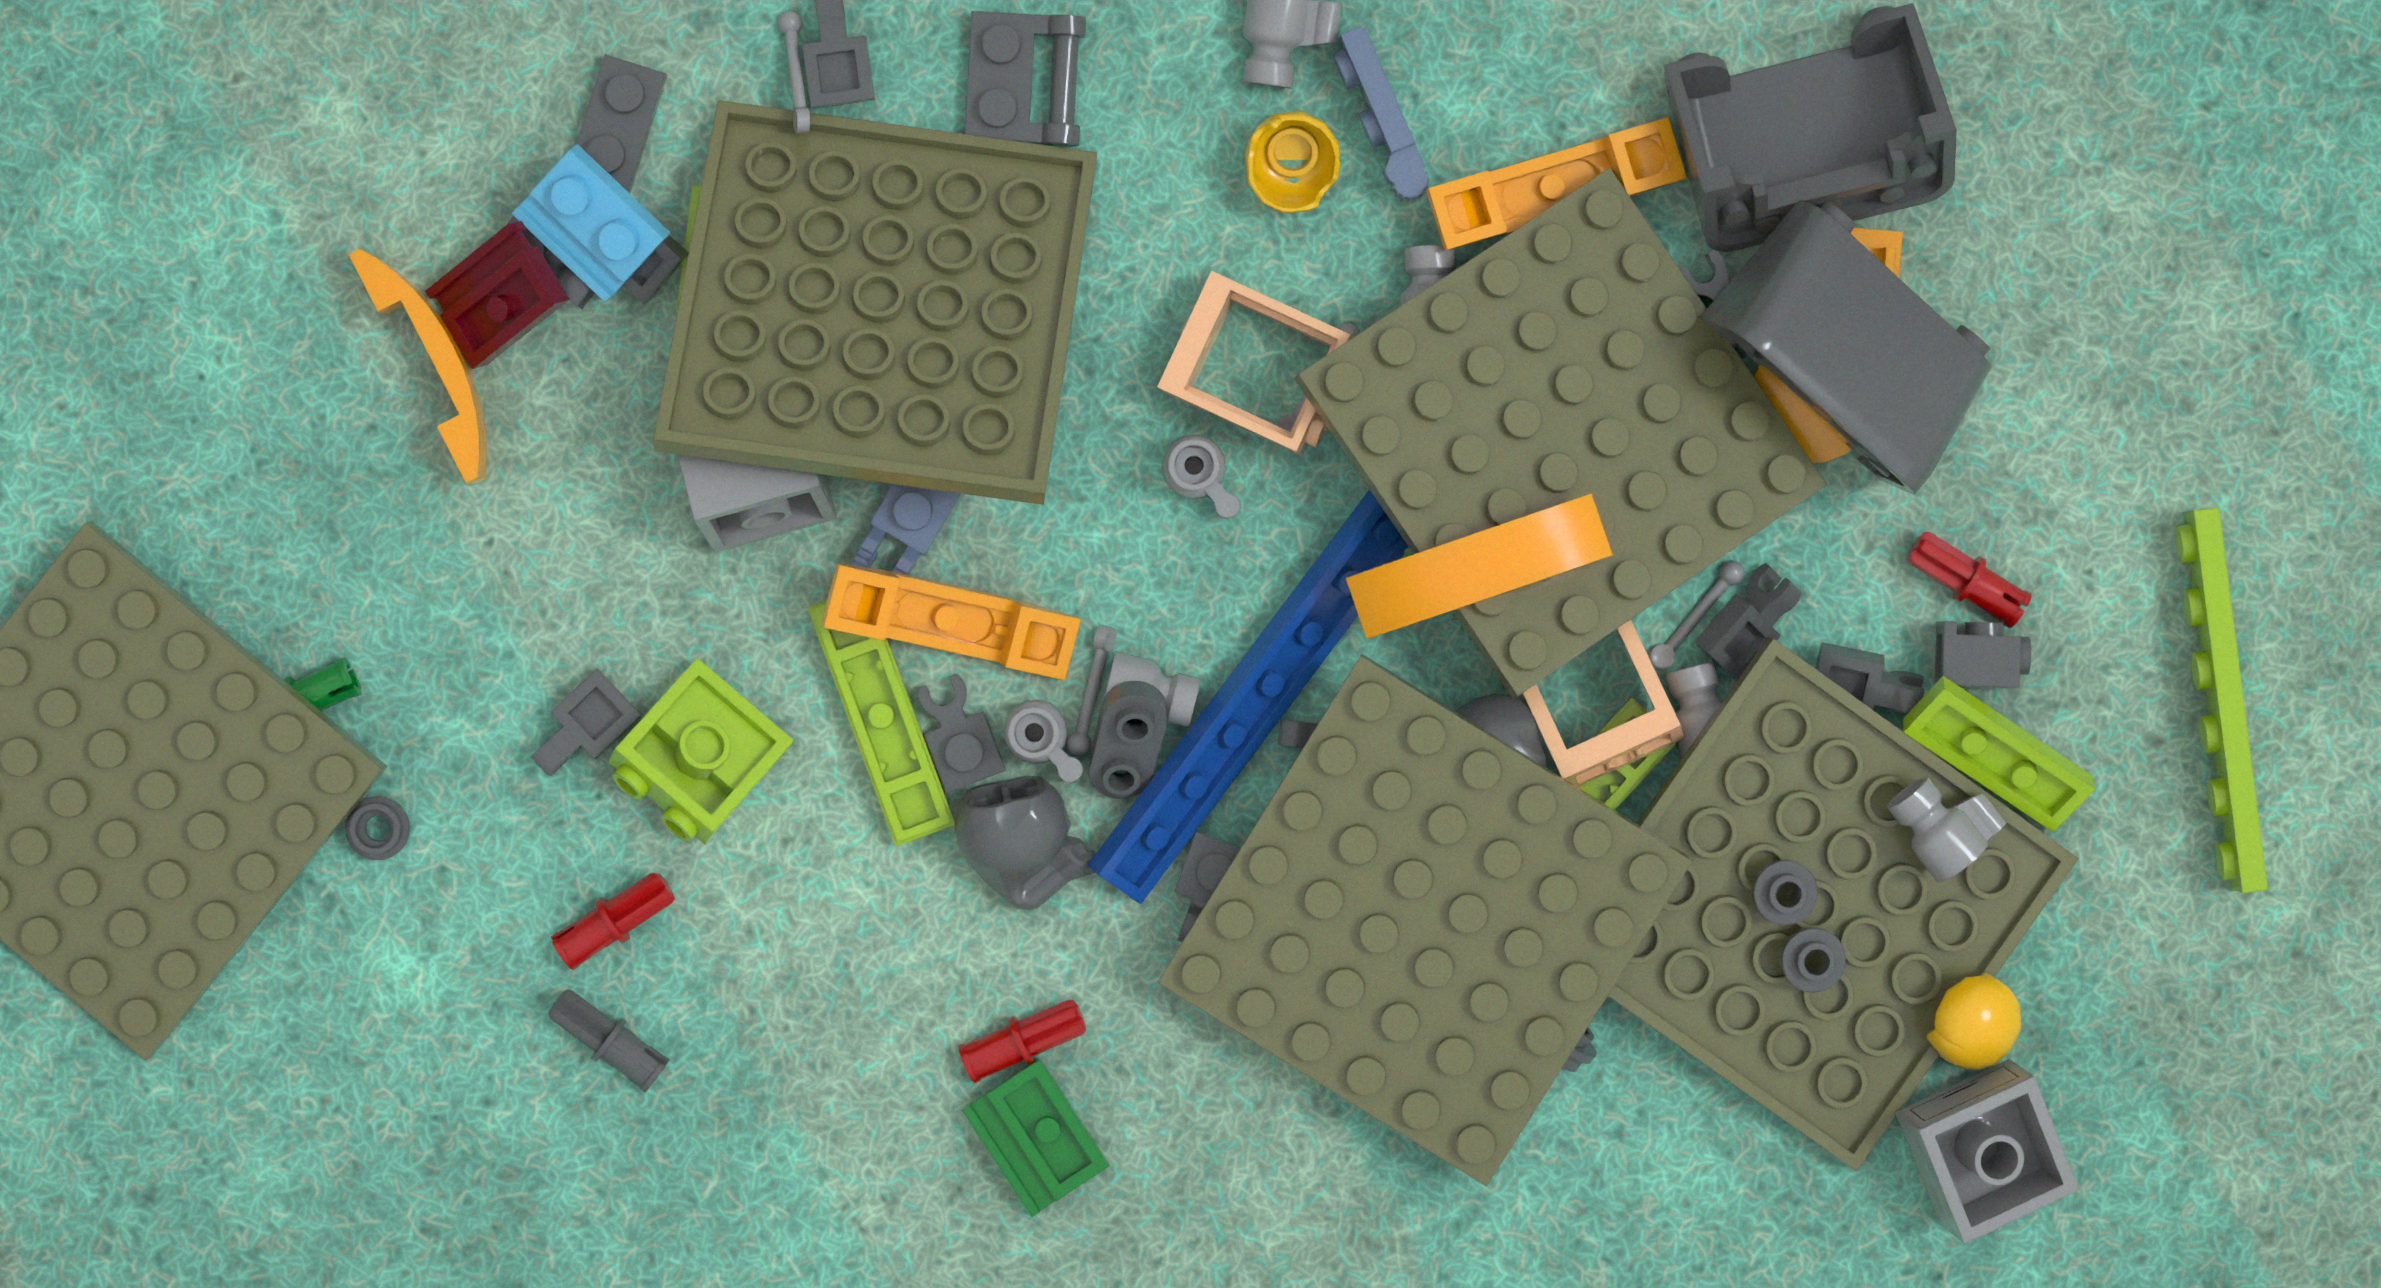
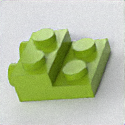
(698, 753)

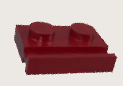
(497, 295)

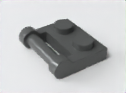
(1003, 72)

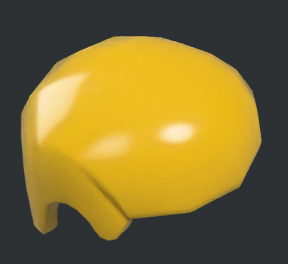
(1292, 137)
(1976, 1023)

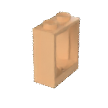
(1198, 341)
(1621, 744)

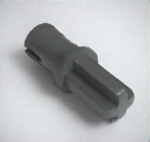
(608, 1039)

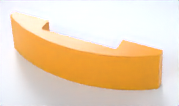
(1509, 197)
(465, 432)
(1479, 566)
(950, 619)

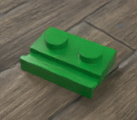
(1036, 1137)

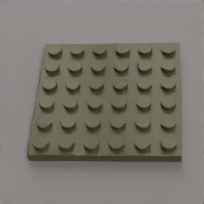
(877, 303)
(1552, 377)
(1807, 779)
(150, 789)
(1425, 920)

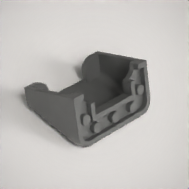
(1831, 127)
(1853, 343)

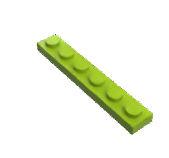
(2225, 727)

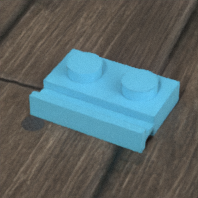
(591, 223)

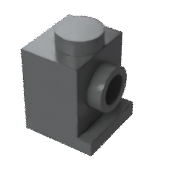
(1981, 655)

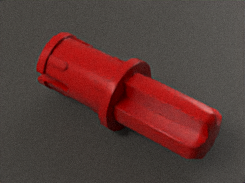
(1968, 578)
(612, 920)
(1022, 1040)

